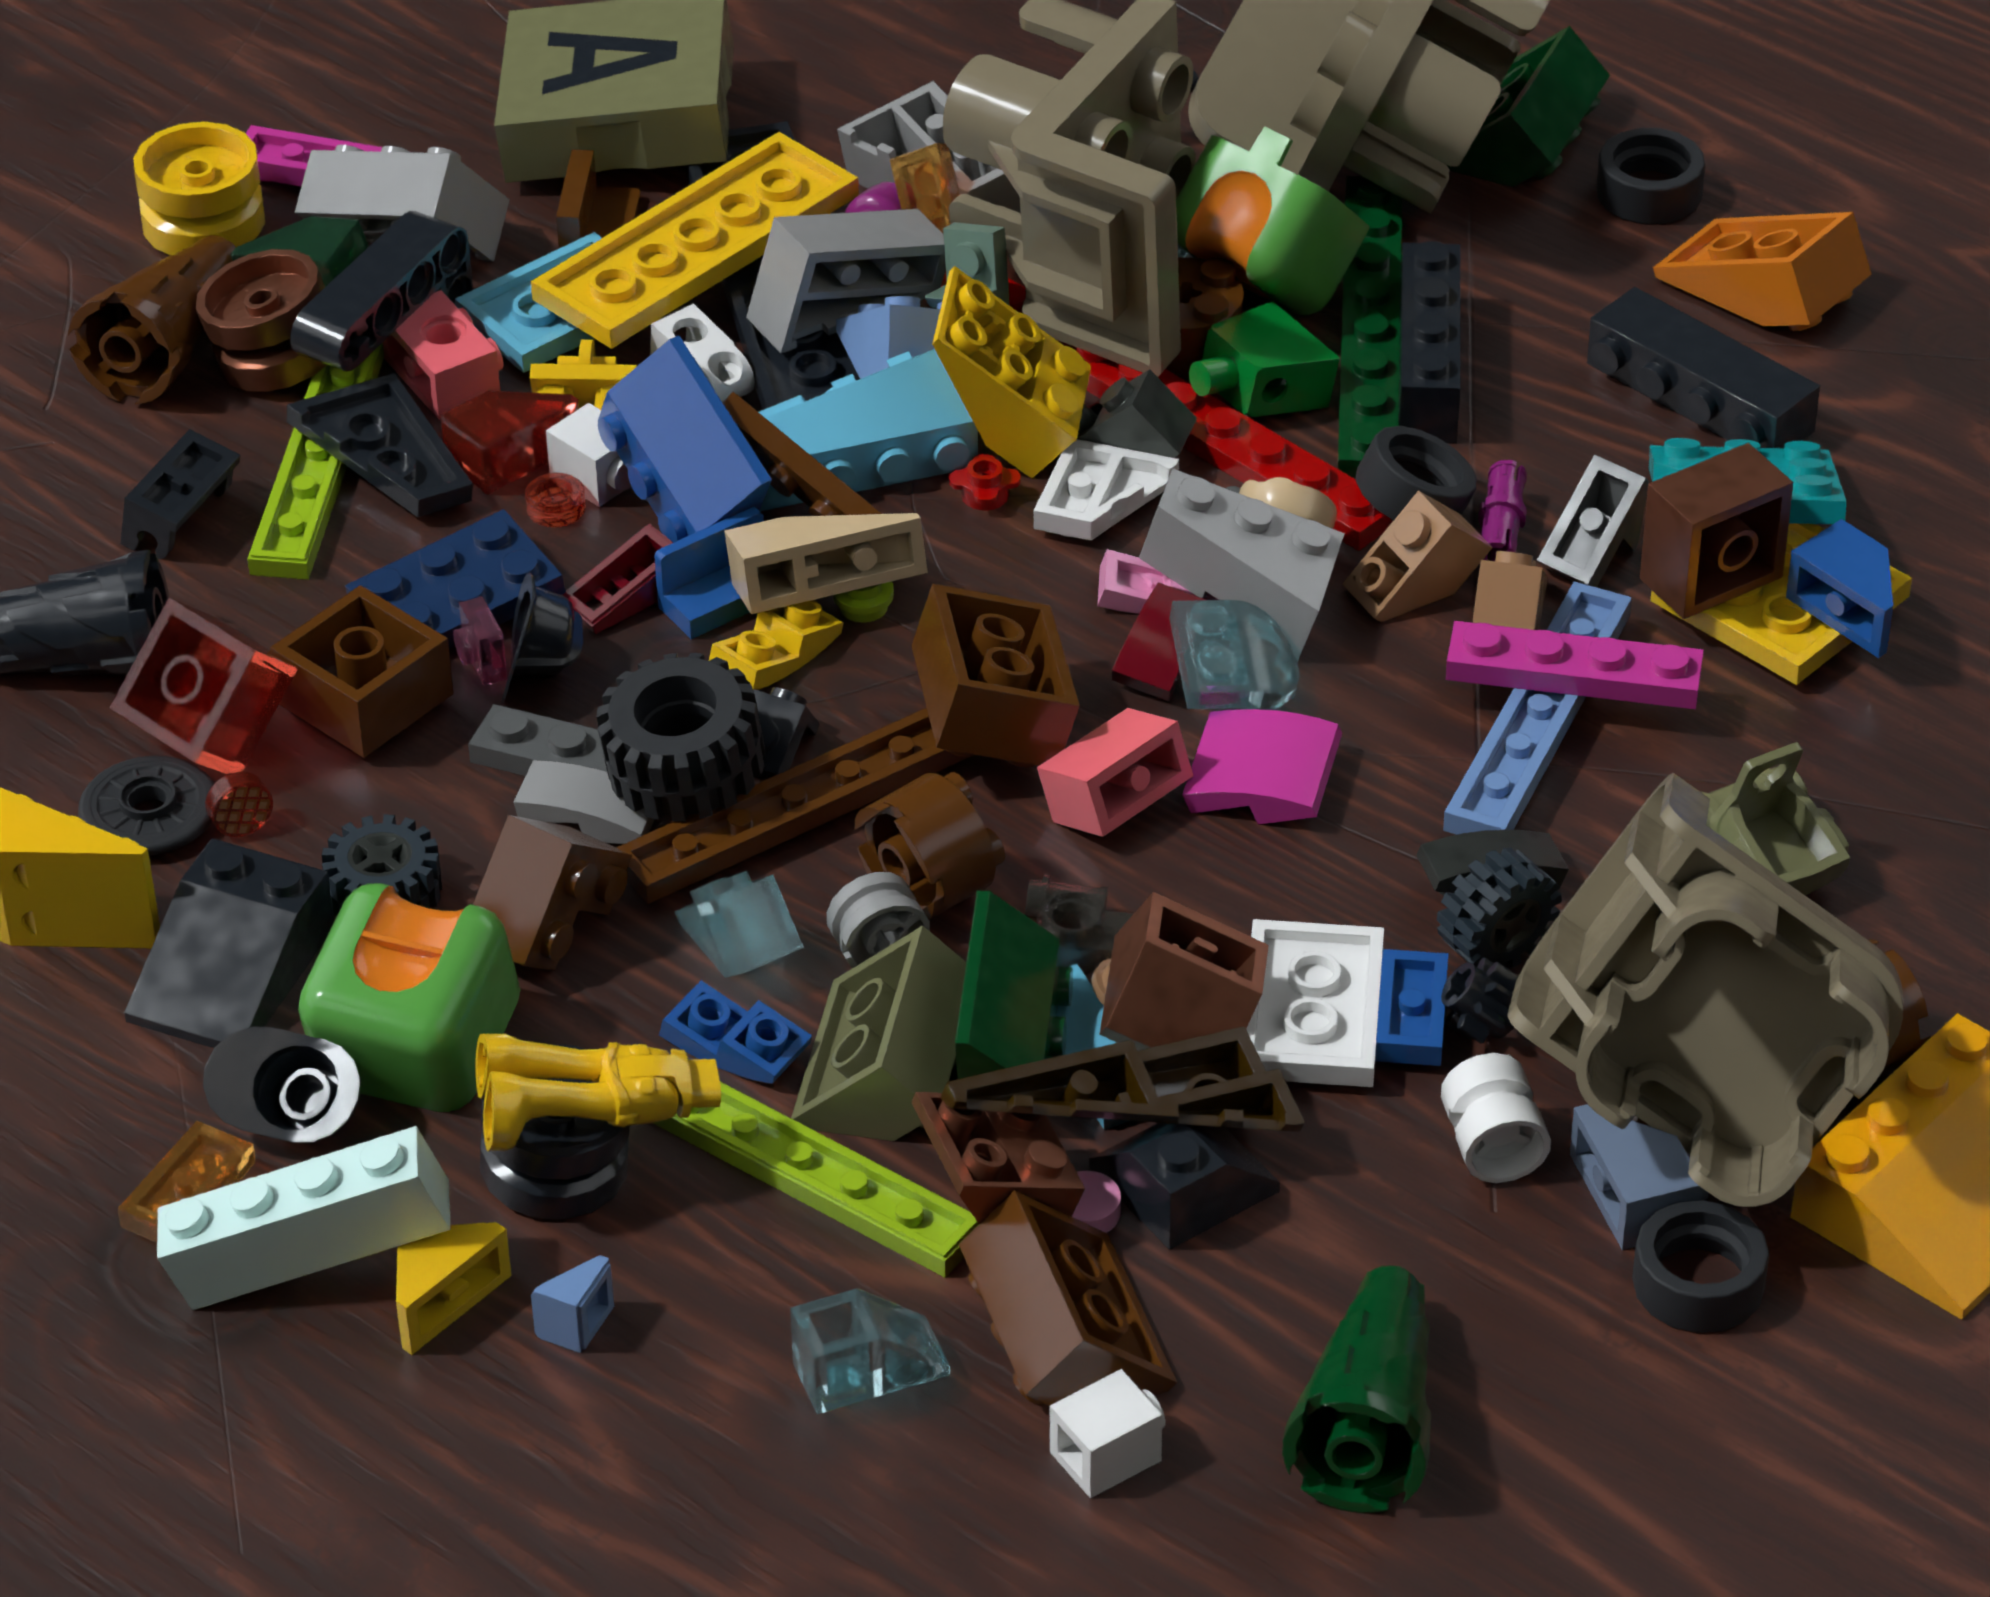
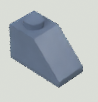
(1630, 1171)

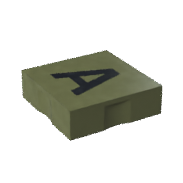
(617, 79)

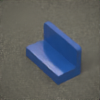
(697, 580)

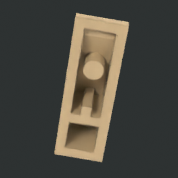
(821, 556)

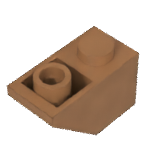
(1417, 560)
(1510, 591)

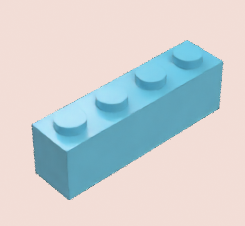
(881, 427)

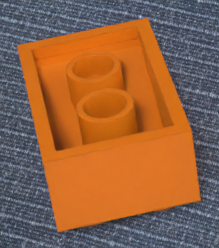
(1772, 266)

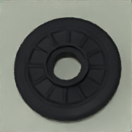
(175, 782)

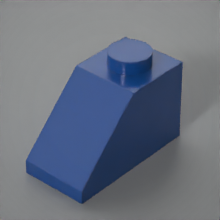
(1845, 584)

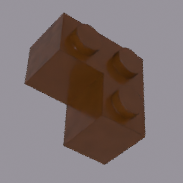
(542, 881)

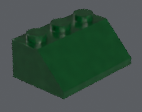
(1536, 111)
(1010, 991)

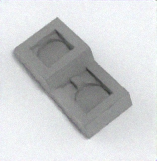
(582, 796)

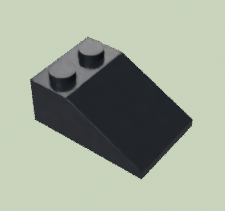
(231, 944)

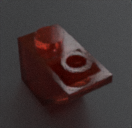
(503, 434)

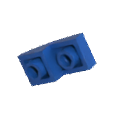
(743, 1042)

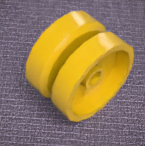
(197, 185)

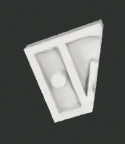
(1098, 488)

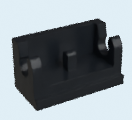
(176, 490)

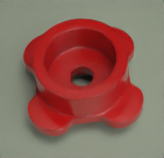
(985, 482)

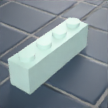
(303, 1218)

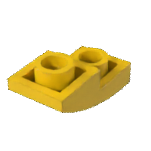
(779, 643)

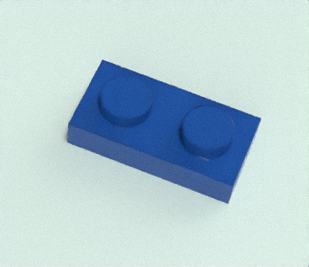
(1411, 1007)

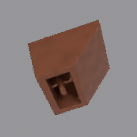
(1179, 976)
(999, 1153)

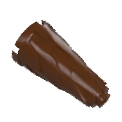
(146, 327)

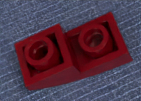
(1149, 653)

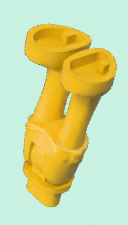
(631, 1085)

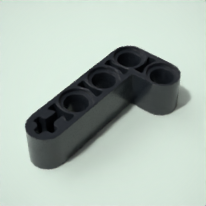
(383, 290)

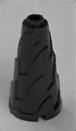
(83, 618)

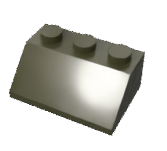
(883, 1040)

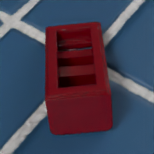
(630, 561)

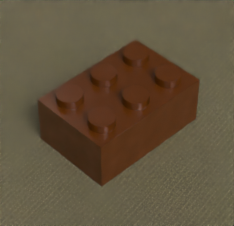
(994, 676)

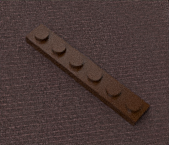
(785, 807)

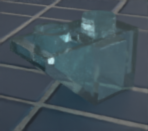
(740, 923)
(861, 1349)

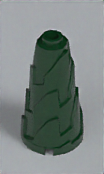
(1365, 1410)

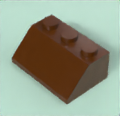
(1060, 1302)

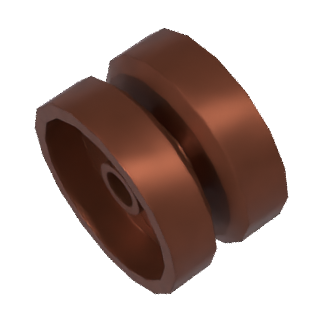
(251, 315)

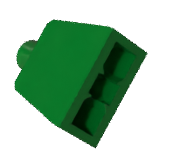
(1265, 364)

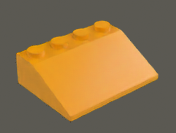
(1911, 1173)

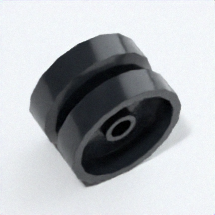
(558, 1165)

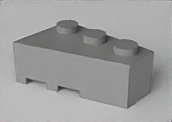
(391, 182)

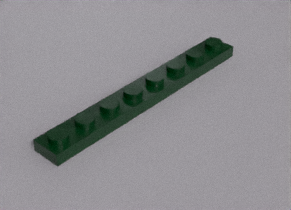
(1370, 324)

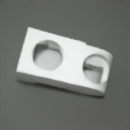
(712, 349)

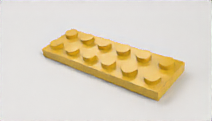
(691, 240)

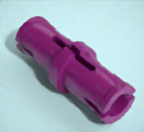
(1504, 507)

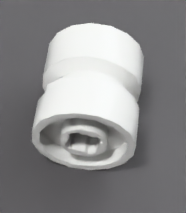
(1495, 1118)

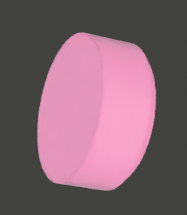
(1100, 1201)

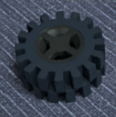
(386, 856)
(1499, 908)

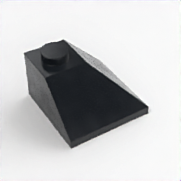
(1185, 1178)

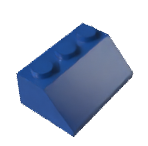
(680, 444)

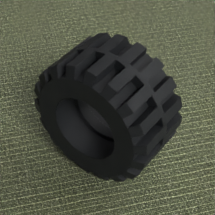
(681, 736)

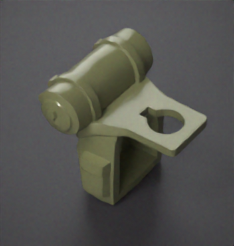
(1778, 823)

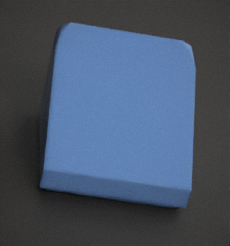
(574, 1304)

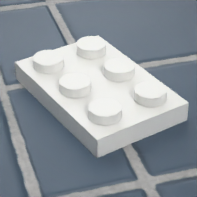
(1319, 1001)

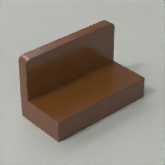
(591, 208)

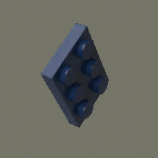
(471, 563)

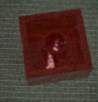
(203, 688)

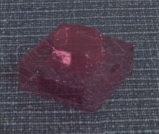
(481, 641)

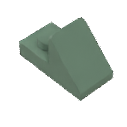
(979, 254)

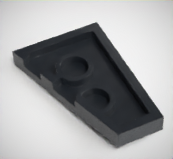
(385, 441)

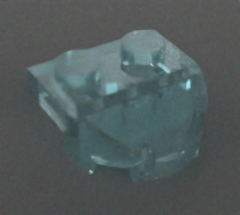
(1232, 656)

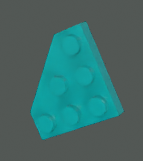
(1816, 486)

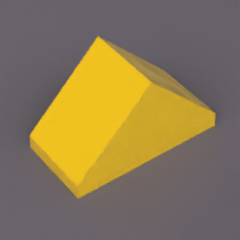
(447, 1277)

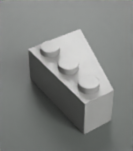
(908, 126)
(835, 262)
(1242, 552)

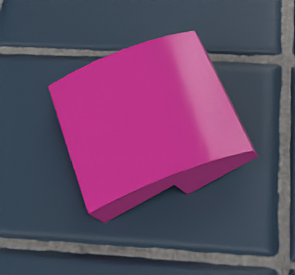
(1264, 762)

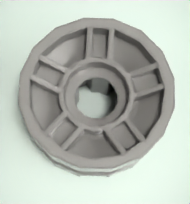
(873, 915)

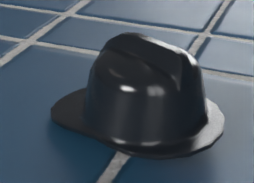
(544, 633)
(282, 1084)

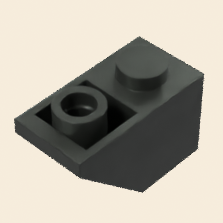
(1138, 417)

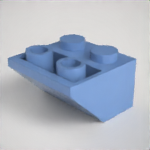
(887, 331)

